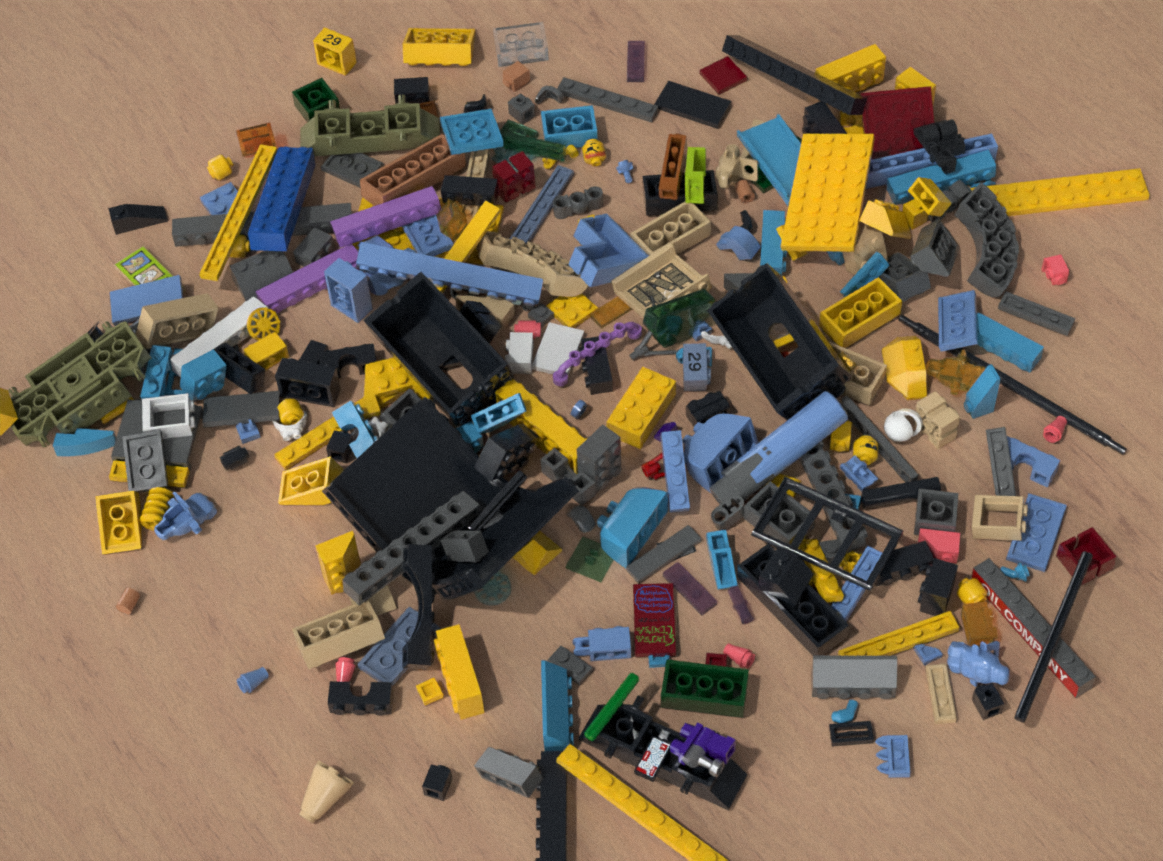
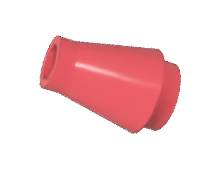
(1054, 431)
(741, 656)
(344, 669)

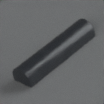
(897, 493)

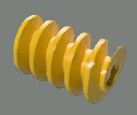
(155, 507)

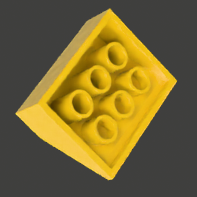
(438, 46)

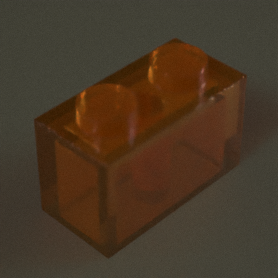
(252, 137)

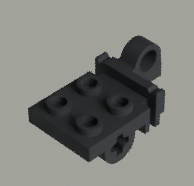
(942, 143)

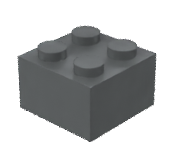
(936, 510)

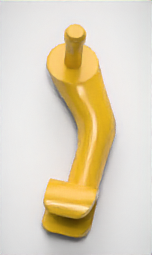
(571, 150)

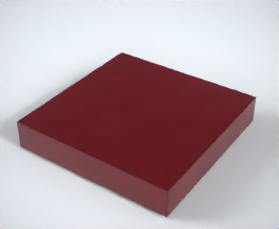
(723, 75)

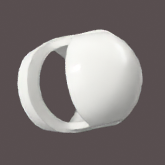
(899, 428)

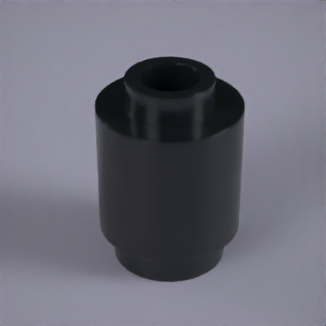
(234, 458)

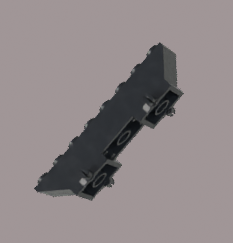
(628, 737)

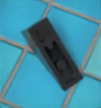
(134, 217)

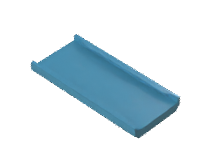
(776, 153)

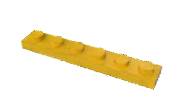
(905, 637)

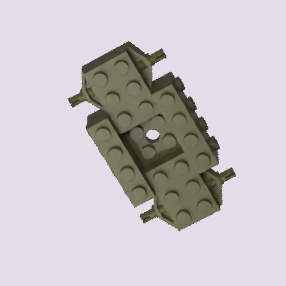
(78, 384)

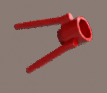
(652, 468)

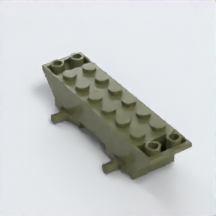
(395, 128)

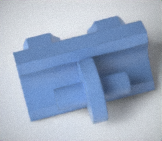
(859, 473)

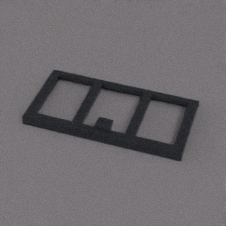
(841, 510)

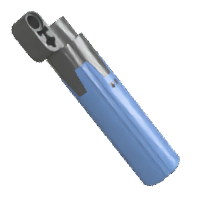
(773, 456)

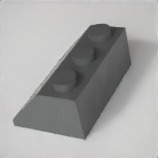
(259, 272)

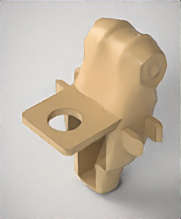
(732, 167)

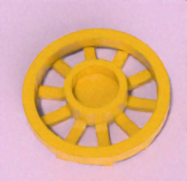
(262, 324)

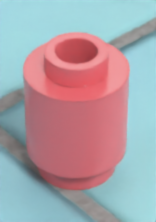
(528, 326)

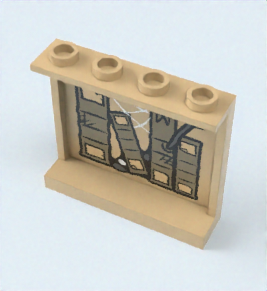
(658, 280)

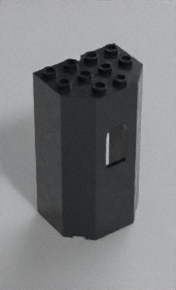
(746, 321)
(424, 333)

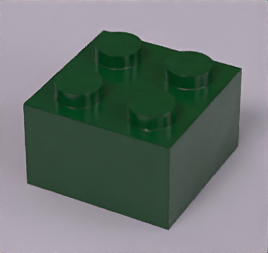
(313, 98)

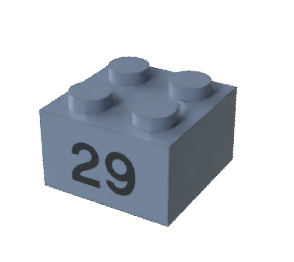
(695, 363)

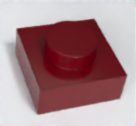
(716, 659)

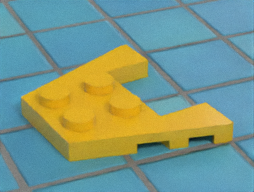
(384, 379)

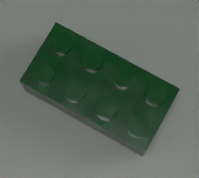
(704, 688)

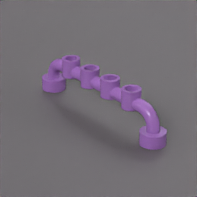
(633, 330)

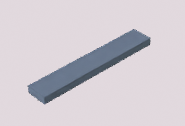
(543, 204)

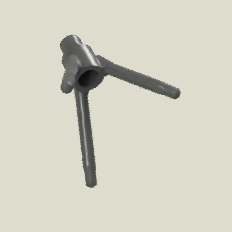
(642, 350)

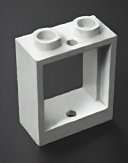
(168, 403)

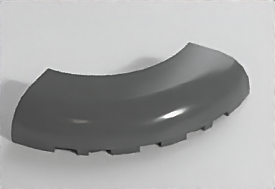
(993, 241)

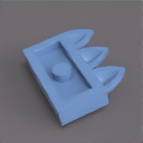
(896, 755)

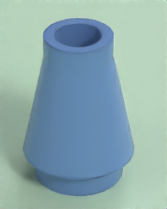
(249, 681)

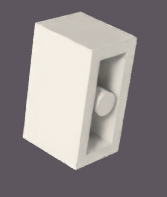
(520, 352)

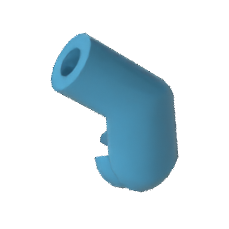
(847, 714)

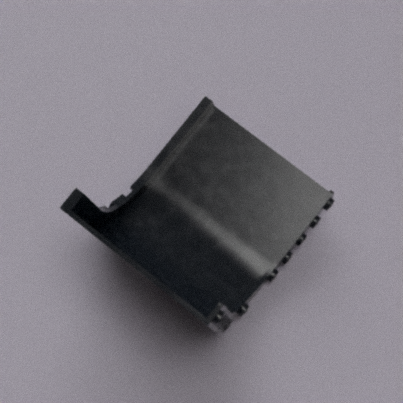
(422, 467)

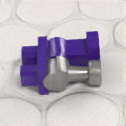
(700, 742)

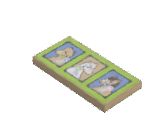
(142, 268)

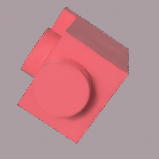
(1055, 269)

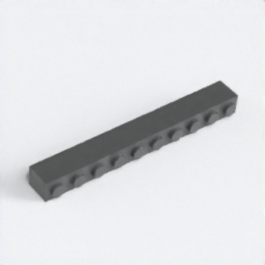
(205, 229)

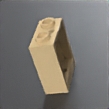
(998, 503)

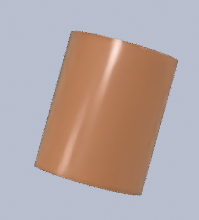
(744, 191)
(127, 601)

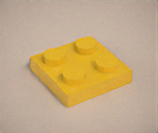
(572, 310)

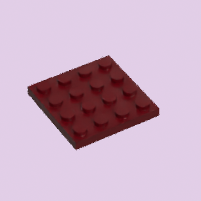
(893, 116)

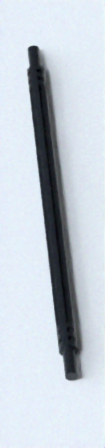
(1022, 390)

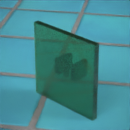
(590, 560)

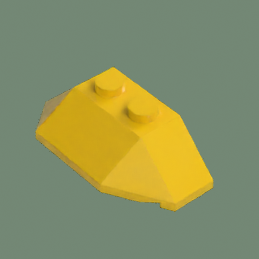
(906, 367)

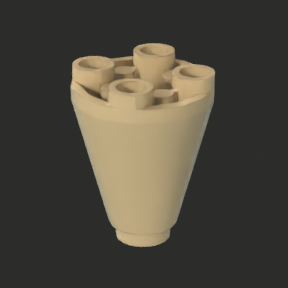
(323, 791)

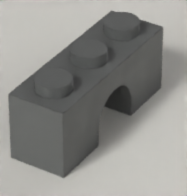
(556, 466)

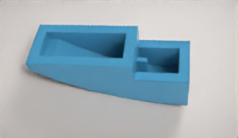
(83, 442)
(721, 559)

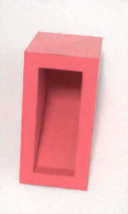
(942, 544)

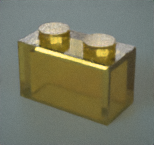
(452, 219)
(978, 623)

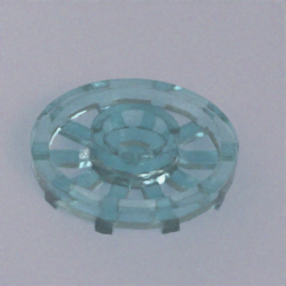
(493, 588)

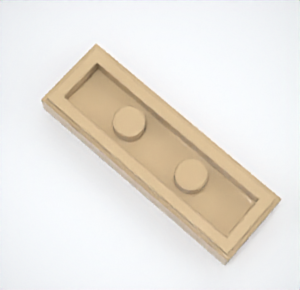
(940, 694)

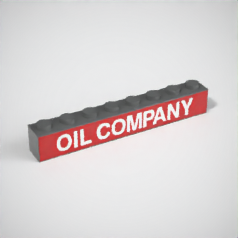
(1032, 627)

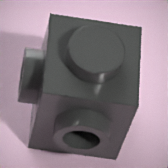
(521, 108)

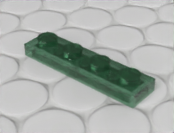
(533, 146)

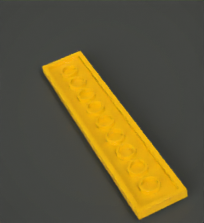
(1071, 192)

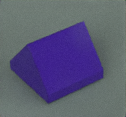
(672, 426)

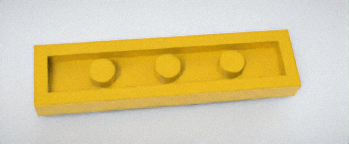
(176, 475)
(823, 580)

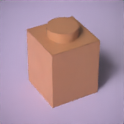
(516, 76)

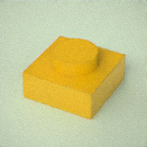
(429, 691)

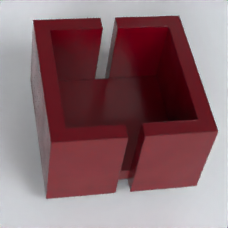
(512, 182)
(1091, 542)

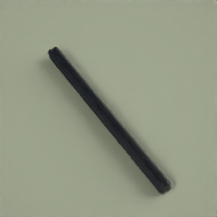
(1053, 637)

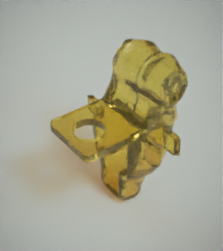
(954, 372)

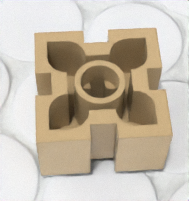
(938, 420)

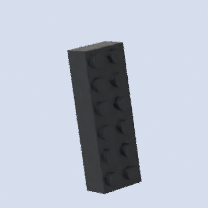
(809, 621)

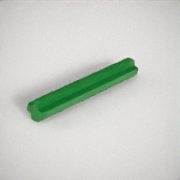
(611, 706)

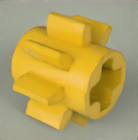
(850, 561)

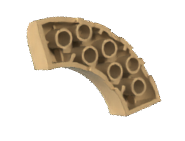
(531, 261)

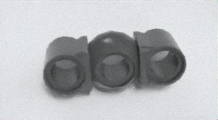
(956, 195)
(578, 202)

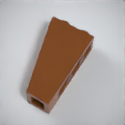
(673, 166)

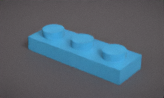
(871, 270)

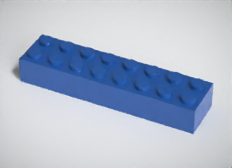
(281, 199)

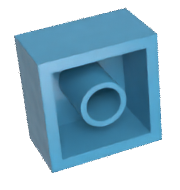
(203, 375)

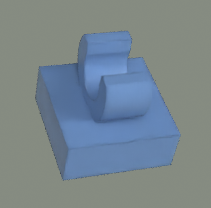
(699, 327)
(247, 431)

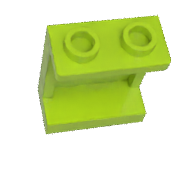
(695, 175)

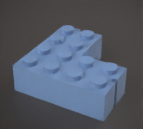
(605, 250)

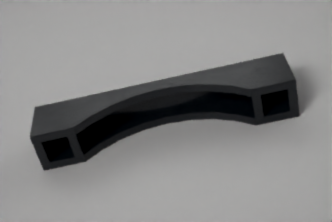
(418, 565)

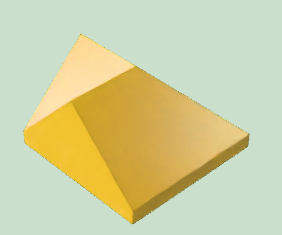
(537, 553)

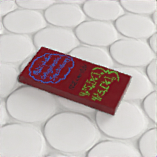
(654, 620)

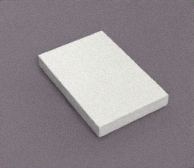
(555, 347)

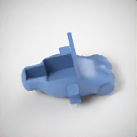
(185, 516)
(978, 663)

